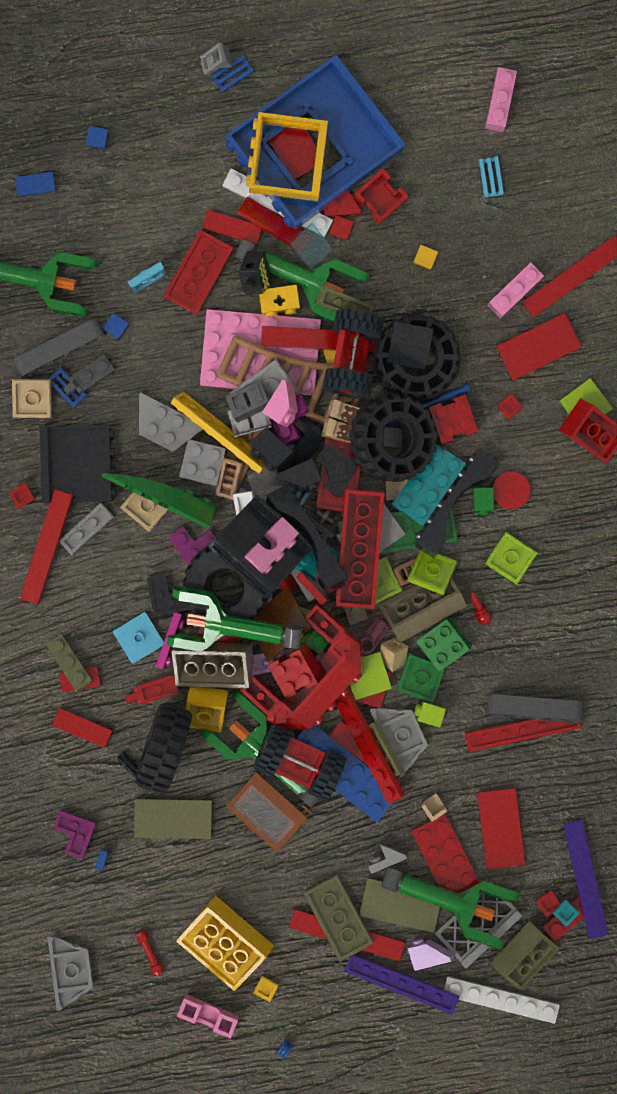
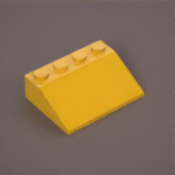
(225, 943)

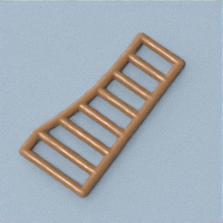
(288, 362)

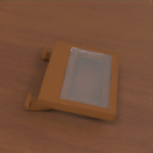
(267, 811)

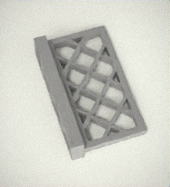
(477, 949)

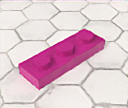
(165, 658)

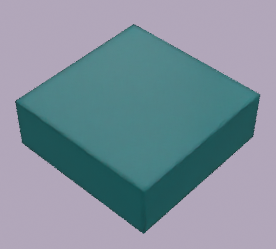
(566, 912)

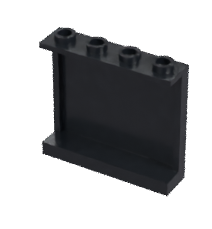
(75, 460)
(247, 531)

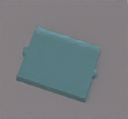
(311, 246)

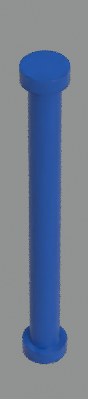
(442, 398)

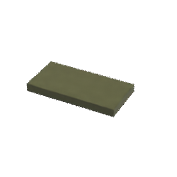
(172, 818)
(397, 908)
(338, 918)

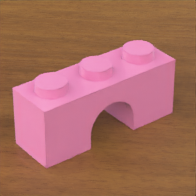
(500, 99)
(515, 290)
(280, 536)
(199, 1011)

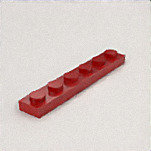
(369, 748)

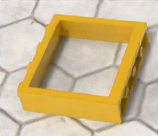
(291, 122)

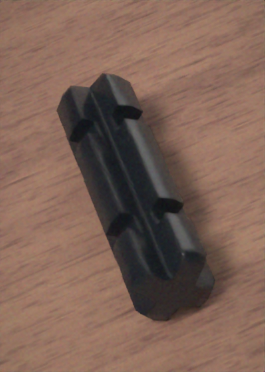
(129, 764)

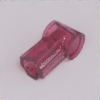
(375, 633)

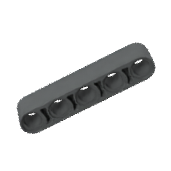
(59, 347)
(535, 708)

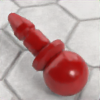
(482, 615)

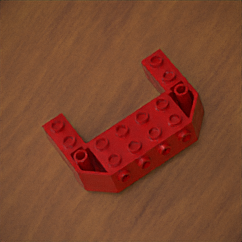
(339, 665)

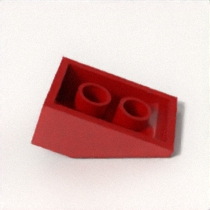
(591, 430)

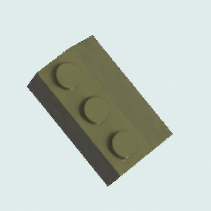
(524, 955)

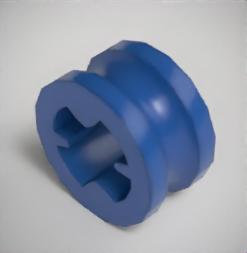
(284, 1049)

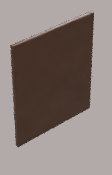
(283, 611)

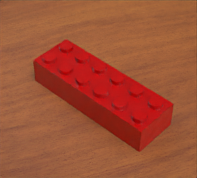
(360, 547)

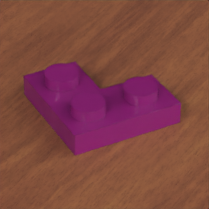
(290, 434)
(187, 546)
(79, 829)

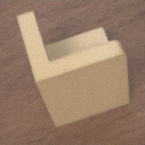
(394, 654)
(433, 807)

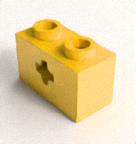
(287, 293)

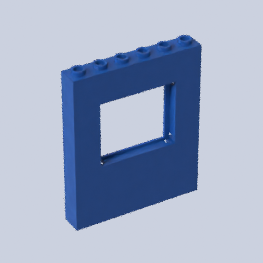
(353, 128)

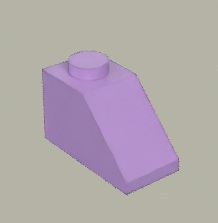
(428, 954)

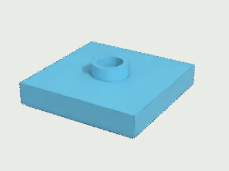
(147, 277)
(138, 637)

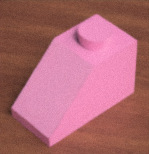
(282, 405)

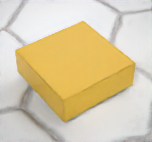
(425, 257)
(266, 988)

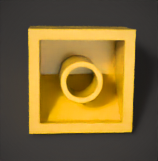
(207, 708)

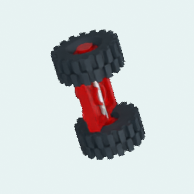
(351, 354)
(300, 762)

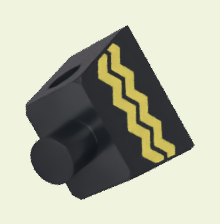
(255, 273)

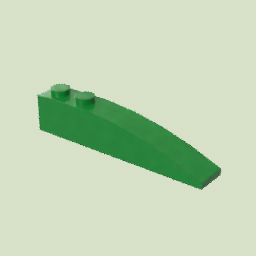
(178, 501)

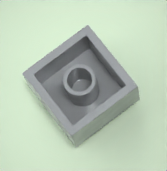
(202, 463)

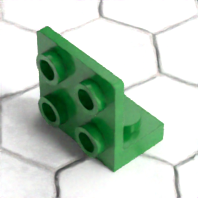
(444, 644)

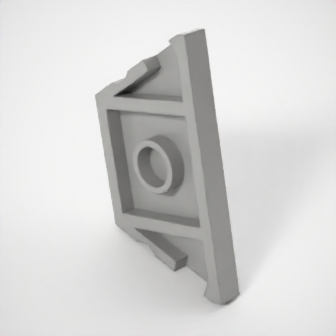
(164, 424)
(402, 734)
(69, 970)

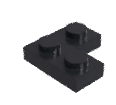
(330, 456)
(161, 600)

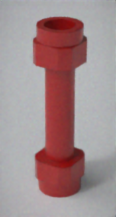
(142, 937)

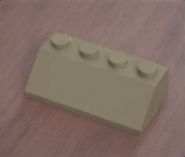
(420, 608)
(217, 666)

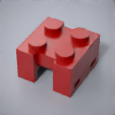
(380, 197)
(453, 419)
(296, 671)

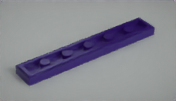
(585, 879)
(402, 983)

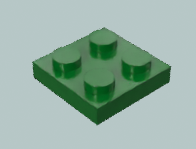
(420, 679)

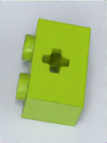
(429, 713)

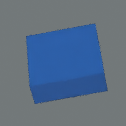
(97, 137)
(115, 326)
(102, 859)

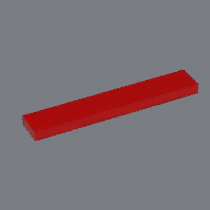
(572, 277)
(302, 338)
(46, 547)
(514, 732)
(382, 946)

